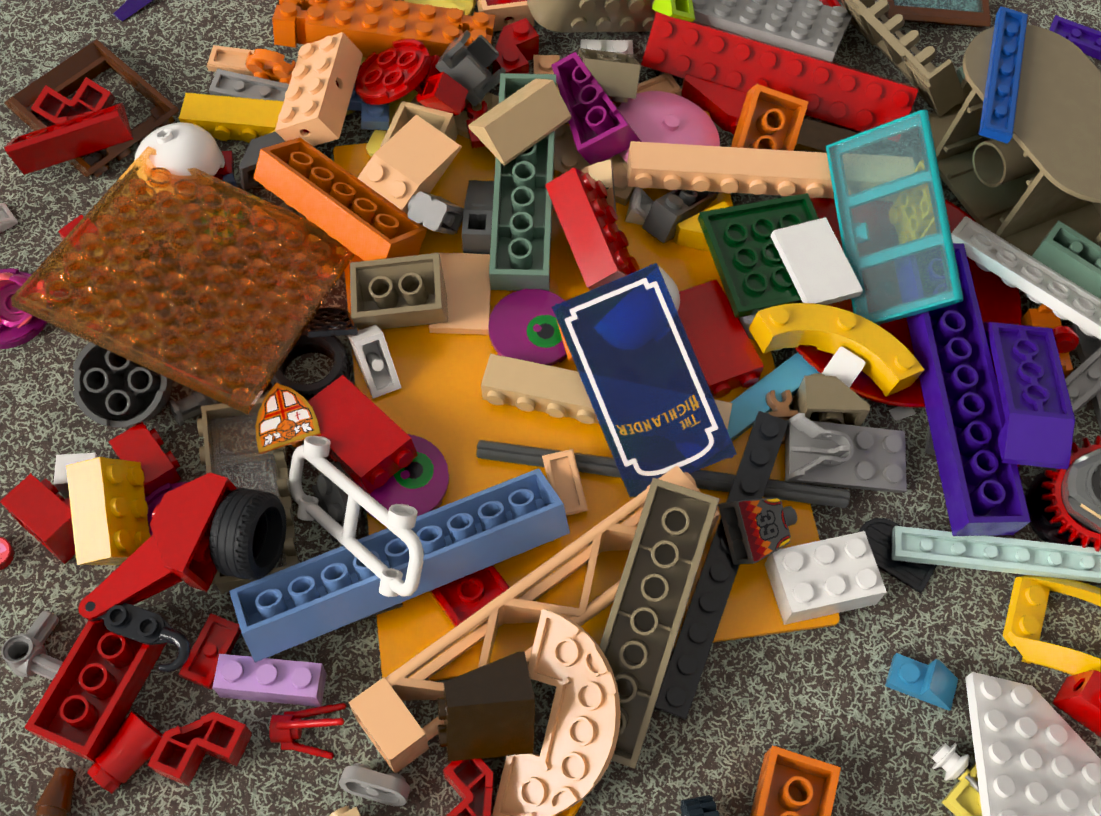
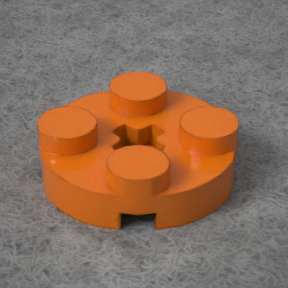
(269, 65)

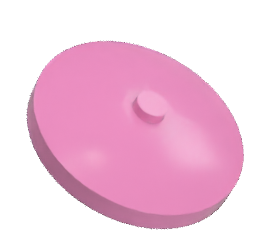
(668, 119)

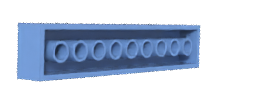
(455, 541)

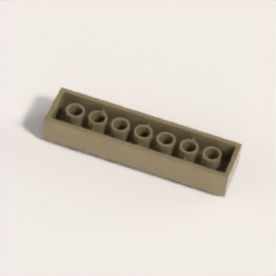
(653, 603)

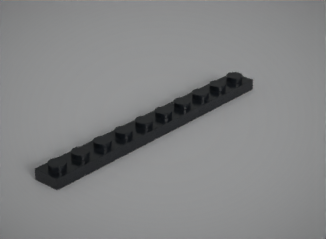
(717, 574)

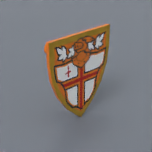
(284, 420)

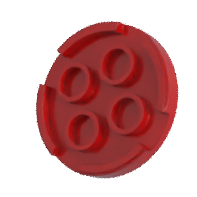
(392, 72)

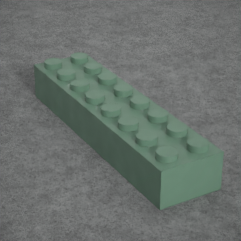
(522, 208)

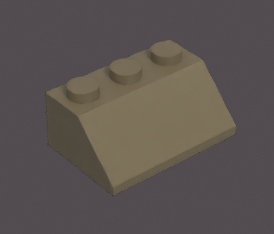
(614, 72)
(398, 292)

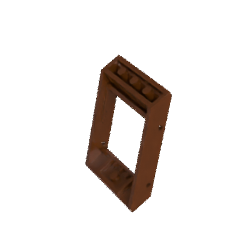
(68, 78)

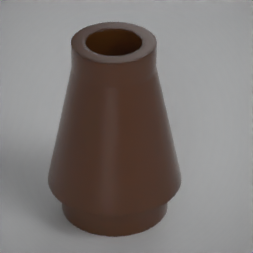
(58, 794)

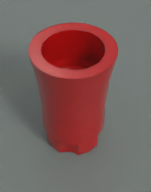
(125, 752)

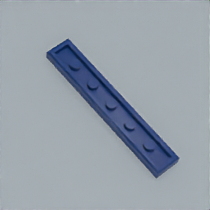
(1003, 75)

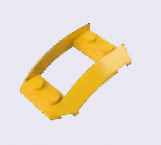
(1026, 620)

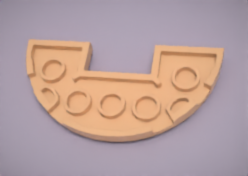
(579, 728)

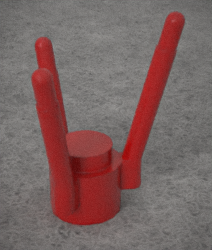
(288, 727)

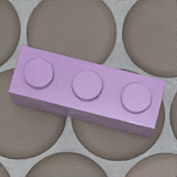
(270, 680)

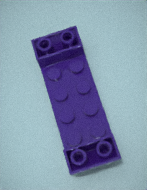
(1032, 396)

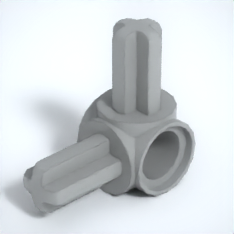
(36, 659)

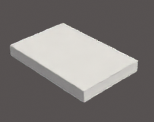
(816, 262)

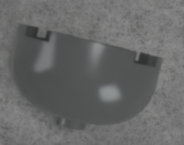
(116, 389)

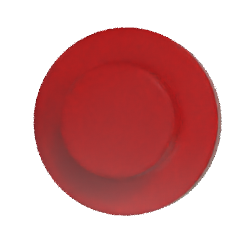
(1065, 339)

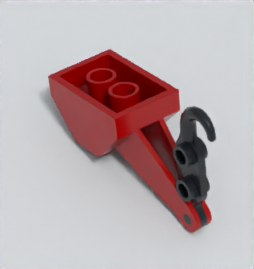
(171, 555)

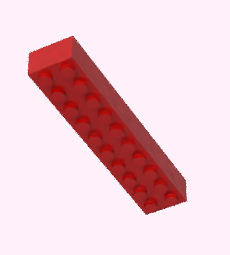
(738, 62)

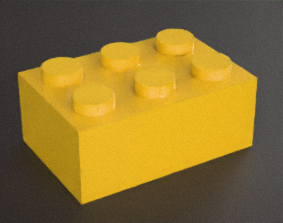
(107, 510)

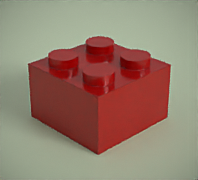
(43, 514)

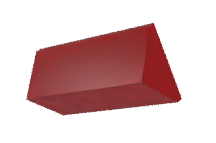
(70, 139)

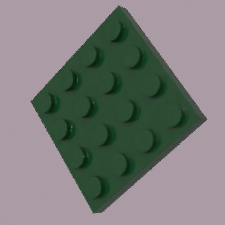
(747, 255)

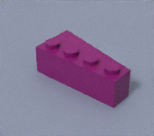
(595, 120)

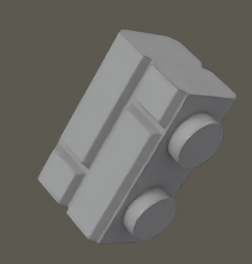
(435, 213)

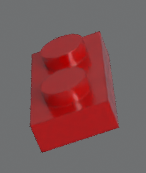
(215, 638)

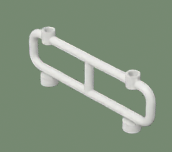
(399, 518)

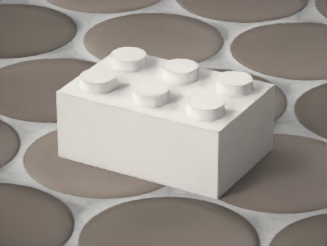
(824, 577)

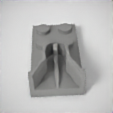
(845, 455)

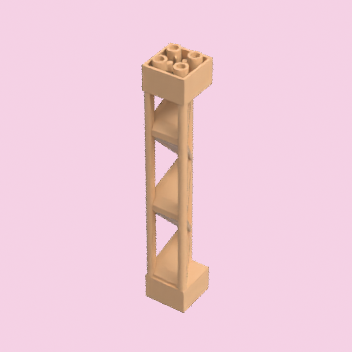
(381, 707)

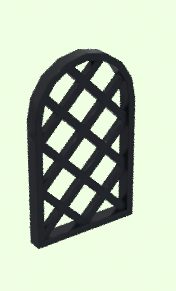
(336, 330)

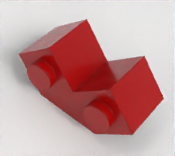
(516, 46)
(441, 91)
(57, 108)
(185, 747)
(474, 784)

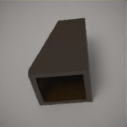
(488, 711)

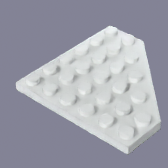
(1028, 753)

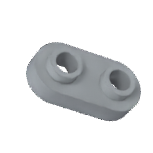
(374, 785)

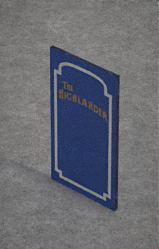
(643, 379)

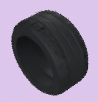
(328, 346)
(247, 534)

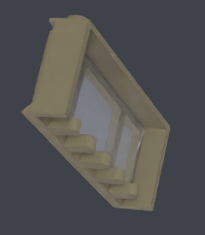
(233, 453)

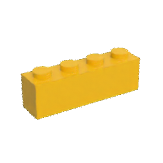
(231, 116)

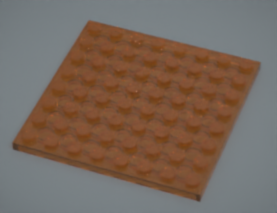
(188, 280)

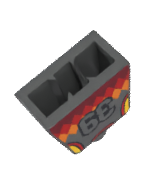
(756, 528)

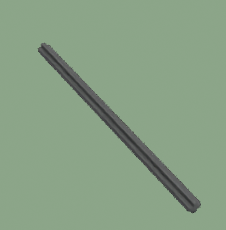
(704, 479)

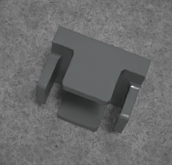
(470, 64)

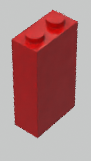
(718, 339)
(361, 435)

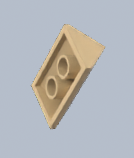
(521, 120)

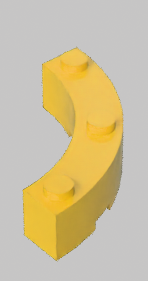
(830, 327)

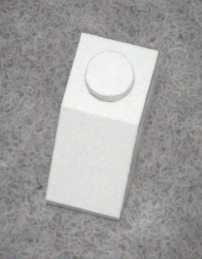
(375, 361)

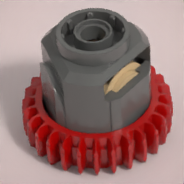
(1077, 494)

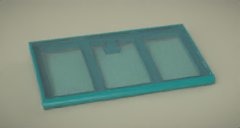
(894, 219)

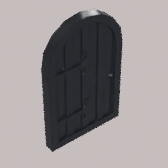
(880, 540)

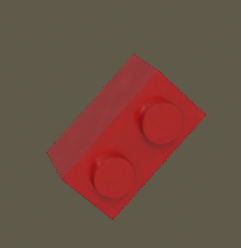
(143, 446)

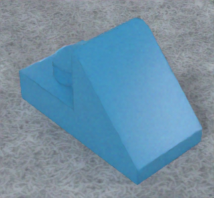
(925, 682)

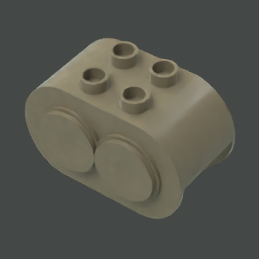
(1055, 149)

